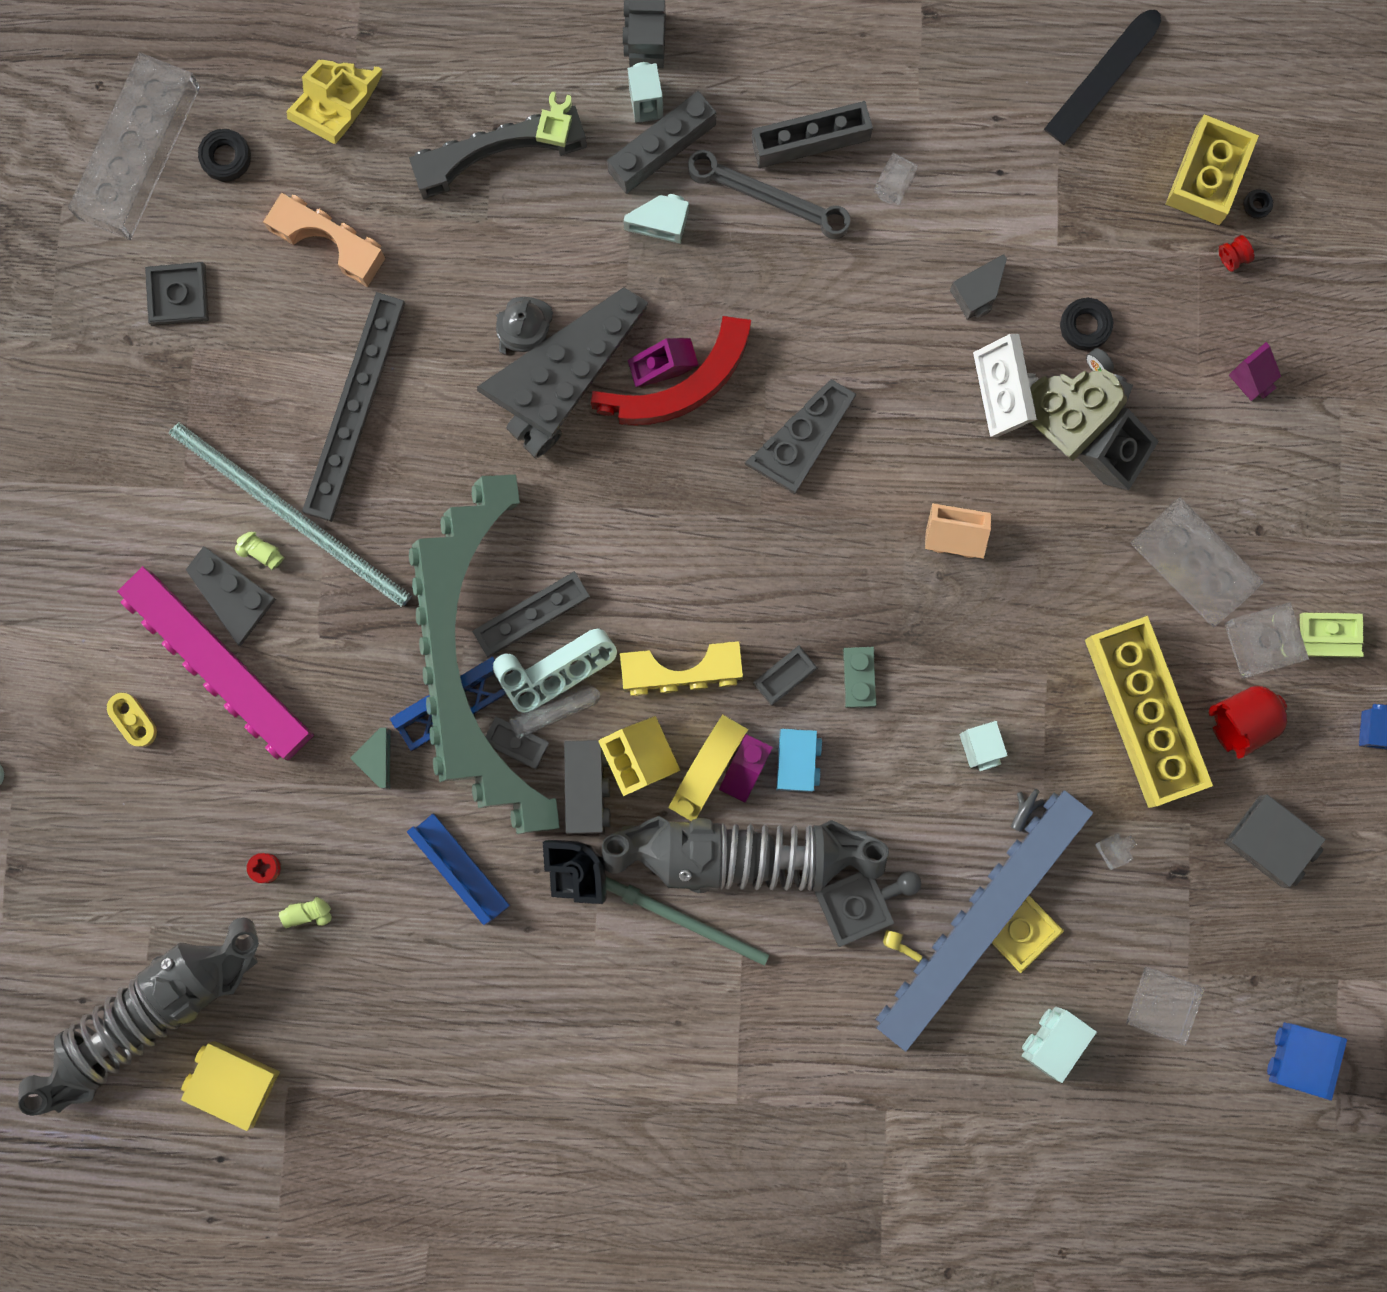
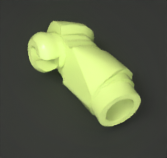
(264, 552)
(306, 912)

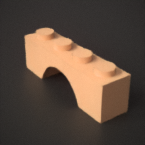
(294, 221)

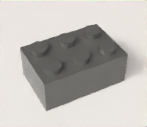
(586, 788)

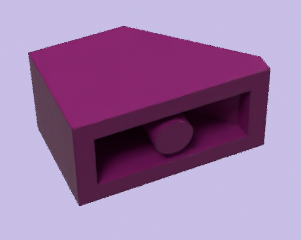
(663, 361)
(1257, 373)
(745, 768)

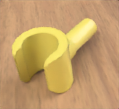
(893, 940)

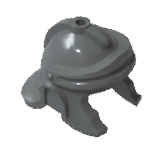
(525, 332)

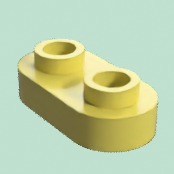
(131, 721)

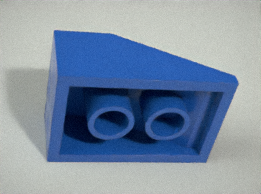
(1307, 1060)

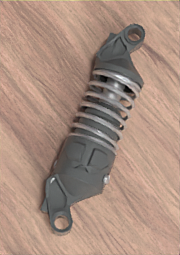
(709, 856)
(158, 998)

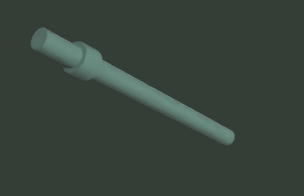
(631, 894)

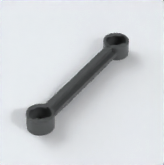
(768, 194)

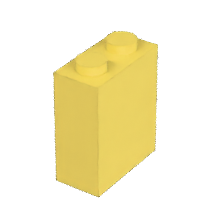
(639, 755)
(229, 1085)

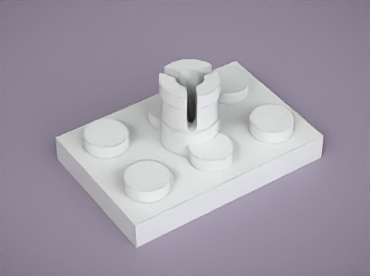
(1005, 385)

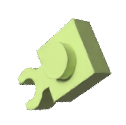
(555, 124)

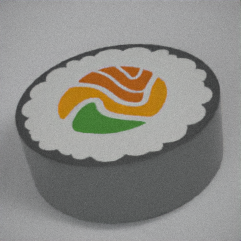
(1098, 360)

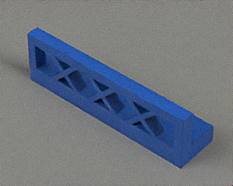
(418, 710)
(458, 869)

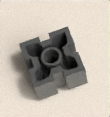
(644, 31)

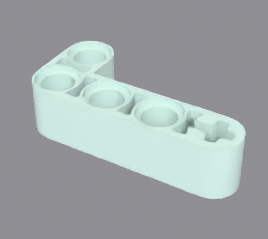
(600, 653)

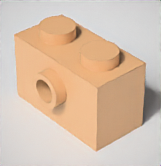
(958, 531)

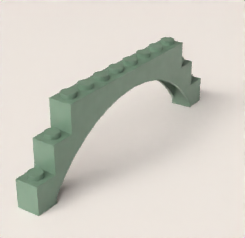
(458, 740)

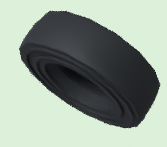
(213, 141)
(1086, 306)

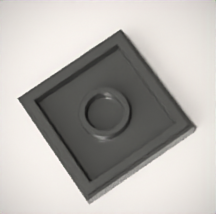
(176, 293)

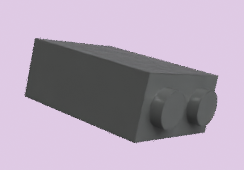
(1275, 841)

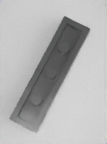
(531, 614)

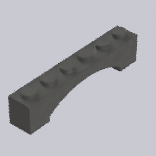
(439, 167)

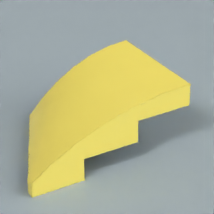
(333, 98)

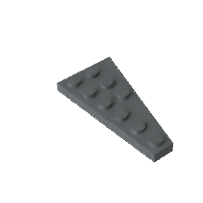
(556, 374)

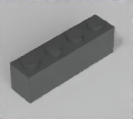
(811, 134)
(662, 142)

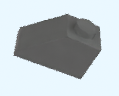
(979, 288)

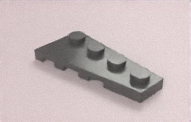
(797, 445)

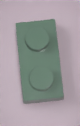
(859, 677)

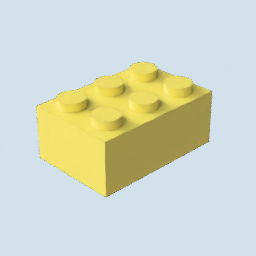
(1212, 170)

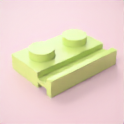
(1332, 634)

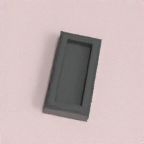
(785, 675)

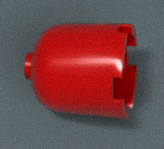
(1249, 719)

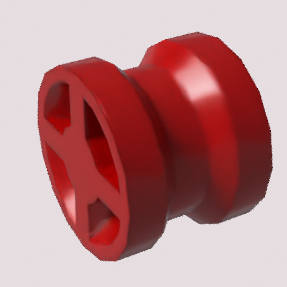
(1236, 253)
(270, 867)

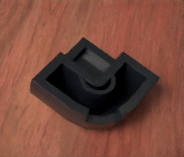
(575, 871)

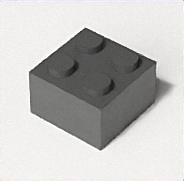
(1119, 451)

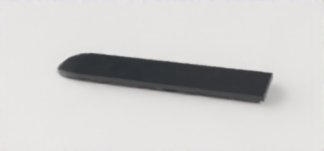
(1104, 76)

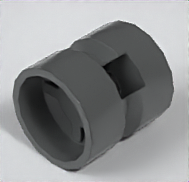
(534, 441)

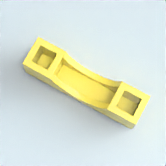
(719, 665)

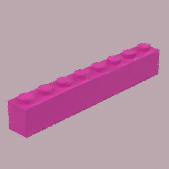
(215, 664)

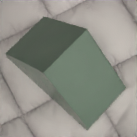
(375, 757)

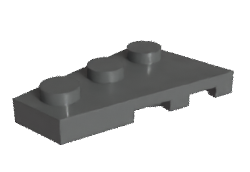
(230, 594)

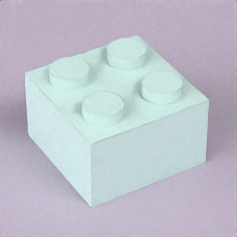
(1057, 1043)

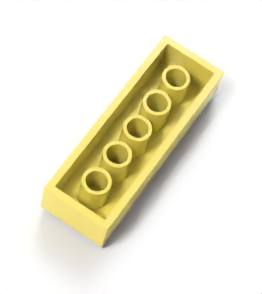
(1148, 712)

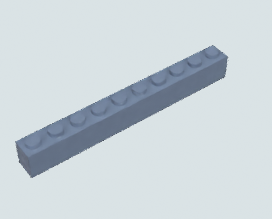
(983, 920)

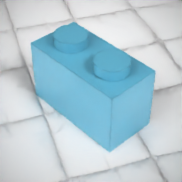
(797, 760)

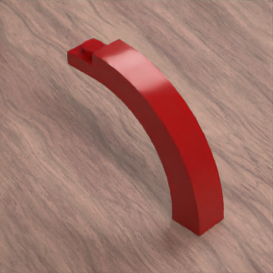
(689, 393)

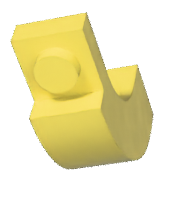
(707, 768)

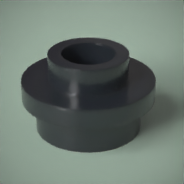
(1261, 196)

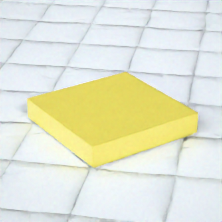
(1026, 935)

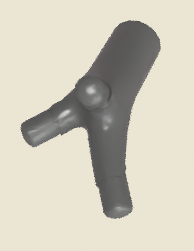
(1025, 809)

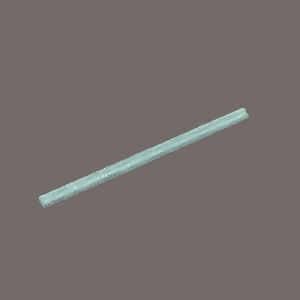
(293, 518)

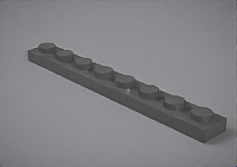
(353, 407)

